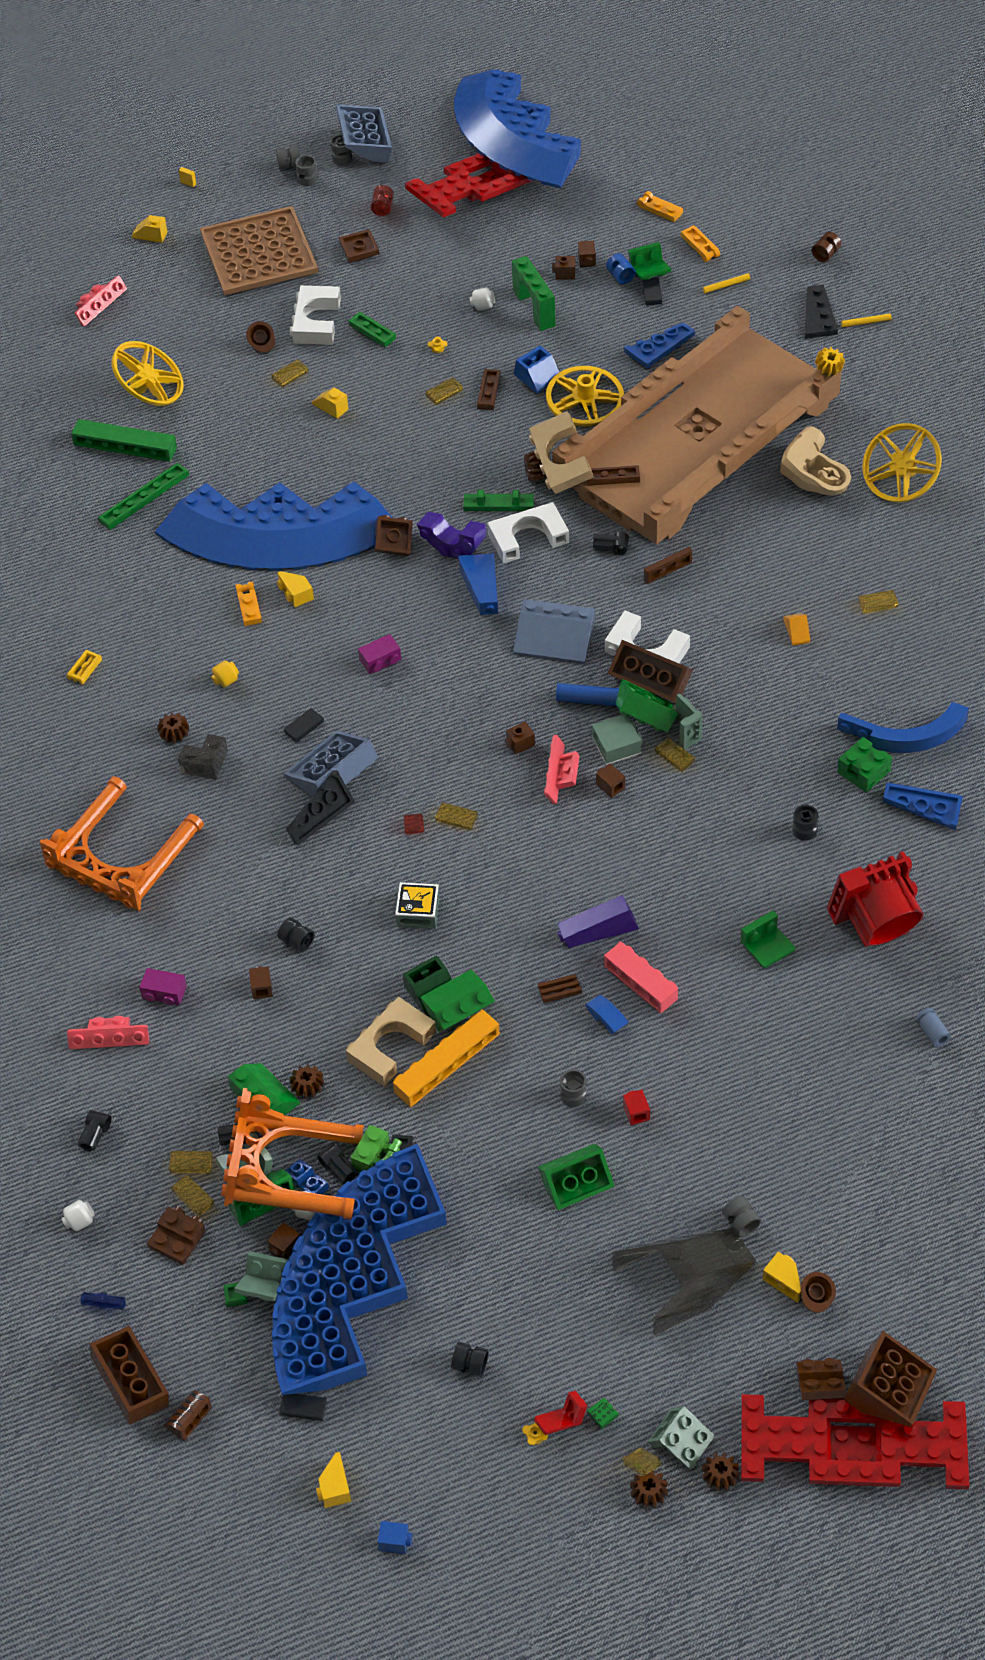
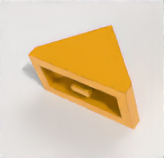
(797, 628)

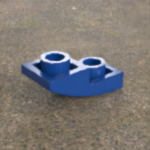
(605, 1011)
(306, 1179)

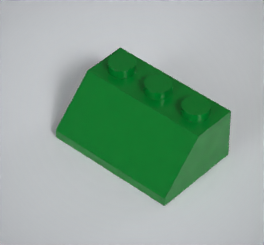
(645, 706)
(457, 1000)
(262, 1082)
(576, 1176)
(246, 1212)

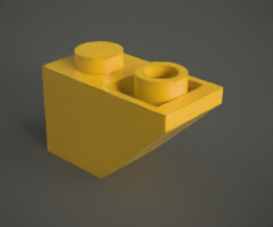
(295, 587)

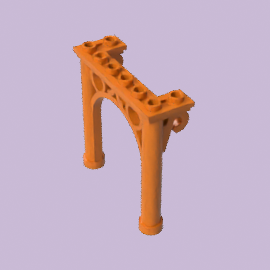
(61, 848)
(249, 1181)

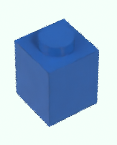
(394, 1537)

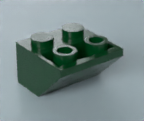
(425, 978)

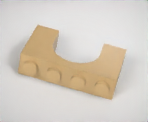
(544, 437)
(396, 1018)

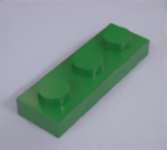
(372, 329)

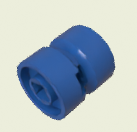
(620, 268)

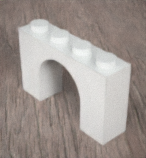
(309, 300)
(542, 518)
(629, 626)

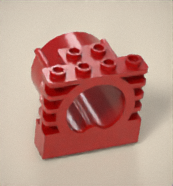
(877, 900)

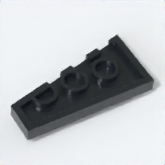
(819, 314)
(324, 806)

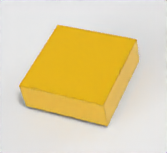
(187, 177)

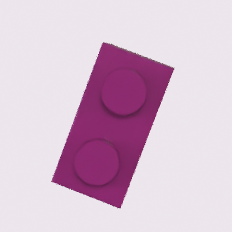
(379, 654)
(163, 986)

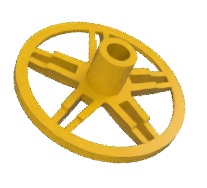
(146, 375)
(584, 393)
(902, 462)

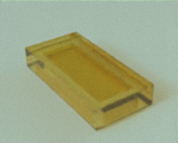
(289, 373)
(444, 390)
(878, 601)
(675, 754)
(456, 816)
(191, 1161)
(192, 1195)
(641, 1461)

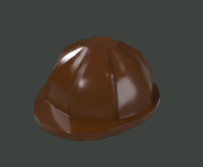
(261, 336)
(817, 1292)

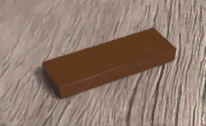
(488, 389)
(614, 475)
(668, 565)

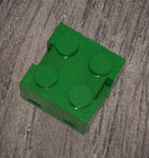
(864, 765)

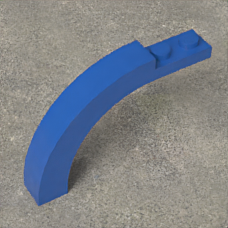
(911, 739)

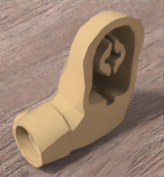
(812, 469)

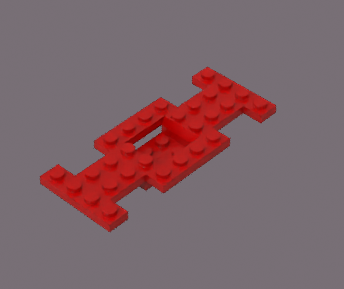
(460, 184)
(853, 1452)

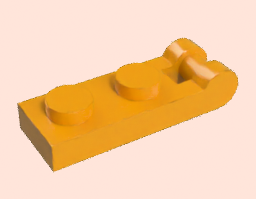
(659, 207)
(700, 243)
(248, 604)

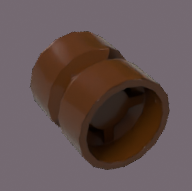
(826, 247)

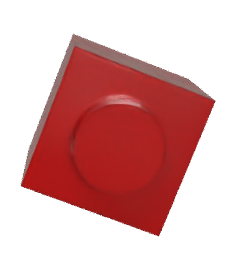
(636, 1107)

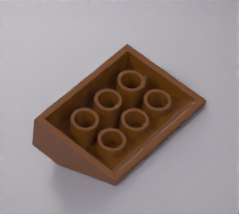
(890, 1382)

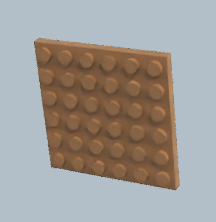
(258, 250)

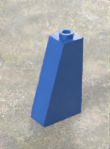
(480, 580)

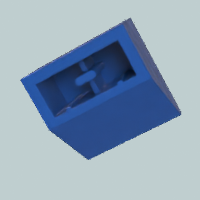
(536, 369)

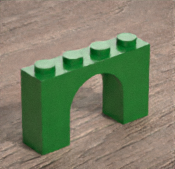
(528, 284)

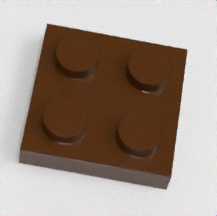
(359, 245)

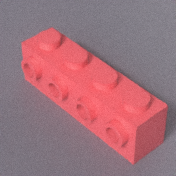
(641, 977)

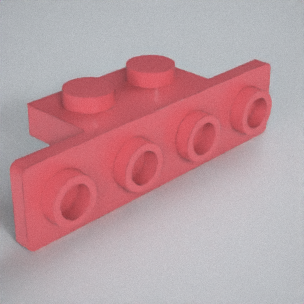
(98, 299)
(561, 769)
(108, 1033)

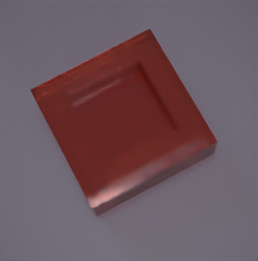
(413, 823)

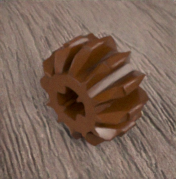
(532, 467)
(173, 727)
(306, 1081)
(712, 1474)
(656, 1493)

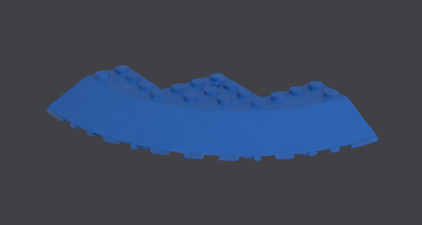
(513, 129)
(274, 528)
(349, 1270)

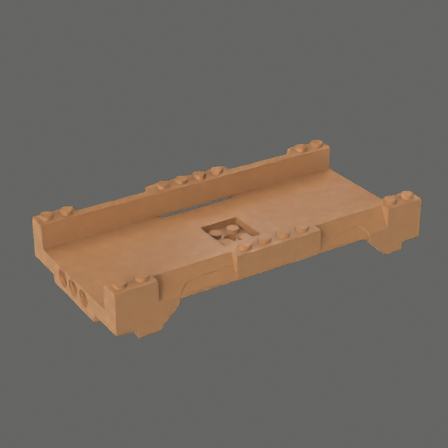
(730, 406)

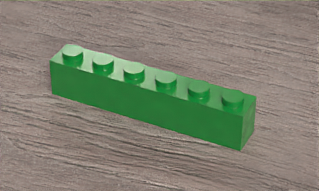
(124, 440)

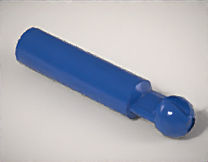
(586, 694)

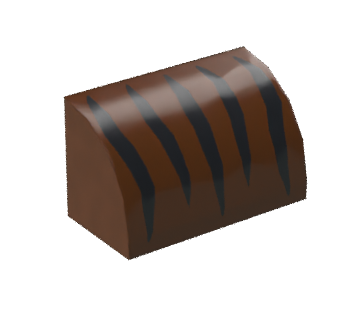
(188, 1415)

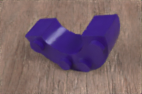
(447, 538)

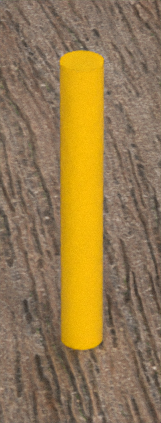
(726, 283)
(866, 320)

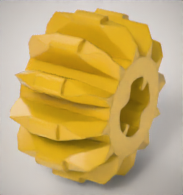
(830, 361)

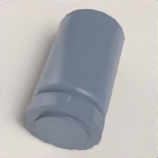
(933, 1027)

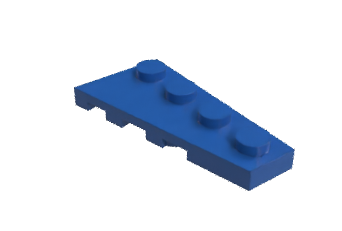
(659, 345)
(929, 804)

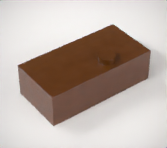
(649, 671)
(129, 1375)

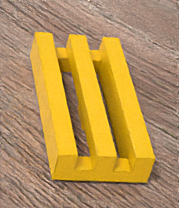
(86, 669)

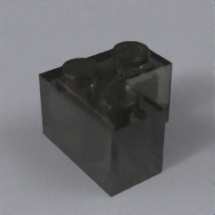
(206, 760)

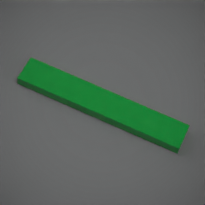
(143, 496)

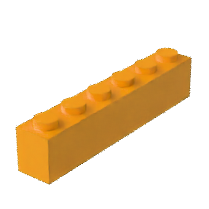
(446, 1058)

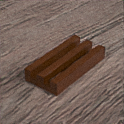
(558, 986)

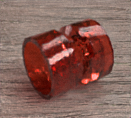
(382, 200)

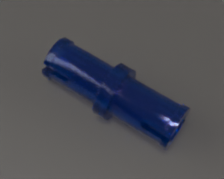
(103, 1300)

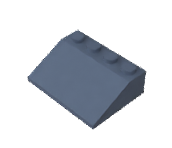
(365, 131)
(554, 631)
(338, 752)

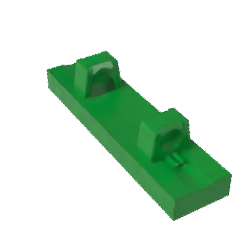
(498, 502)

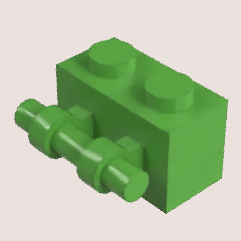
(372, 1148)

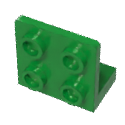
(648, 261)
(766, 940)

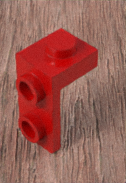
(567, 1417)

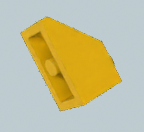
(151, 229)
(332, 402)
(783, 1276)
(333, 1483)

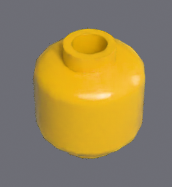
(224, 674)

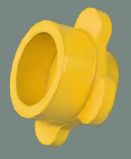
(437, 345)
(533, 1439)

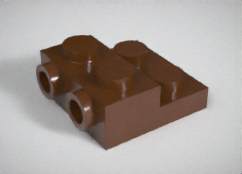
(393, 535)
(176, 1234)
(820, 1379)

